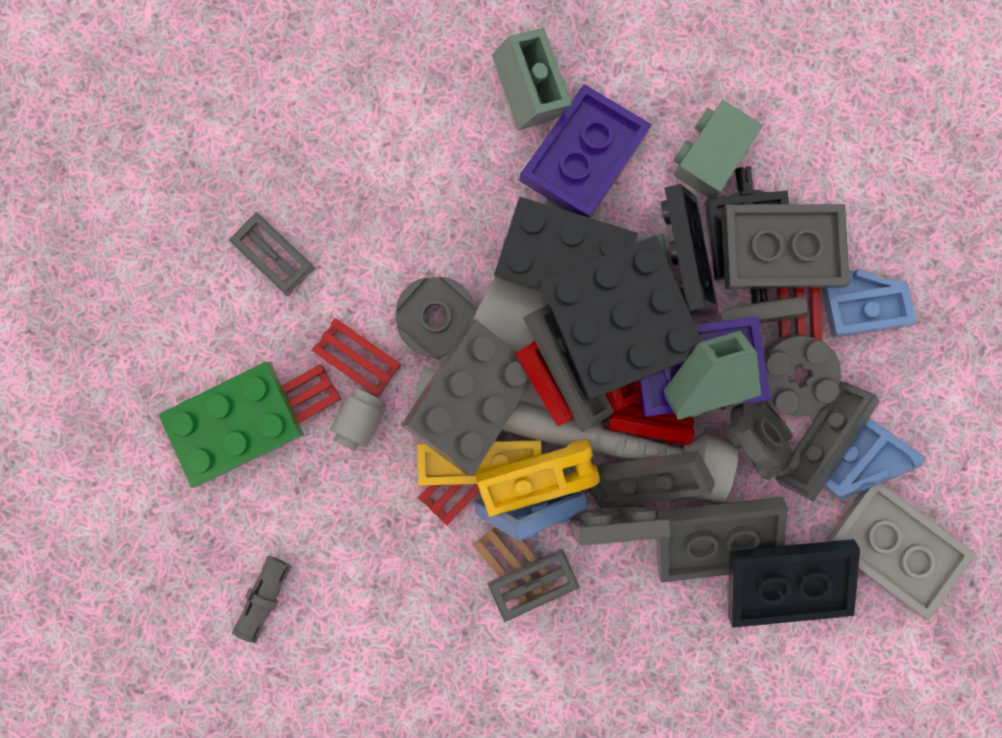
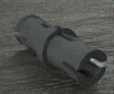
(261, 599)

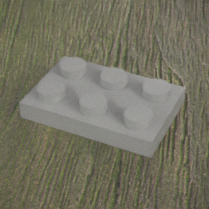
(903, 549)

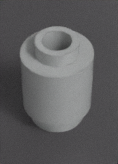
(357, 419)

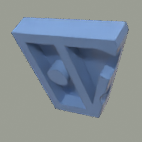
(868, 305)
(872, 460)
(529, 520)

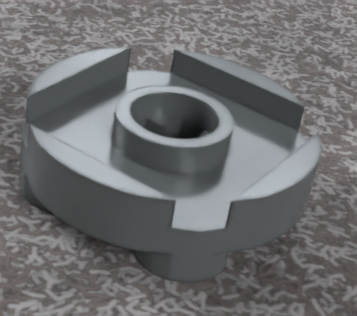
(412, 315)
(819, 386)
(763, 438)

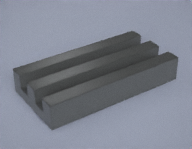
(296, 277)
(769, 311)
(501, 599)

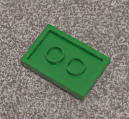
(231, 424)

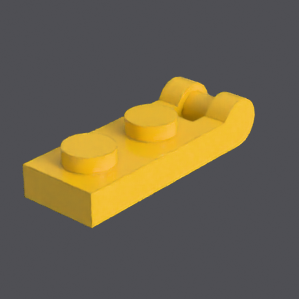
(538, 478)

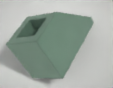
(715, 376)

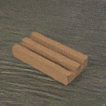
(496, 566)

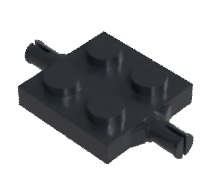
(745, 195)

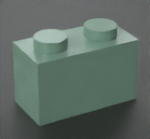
(531, 78)
(717, 150)

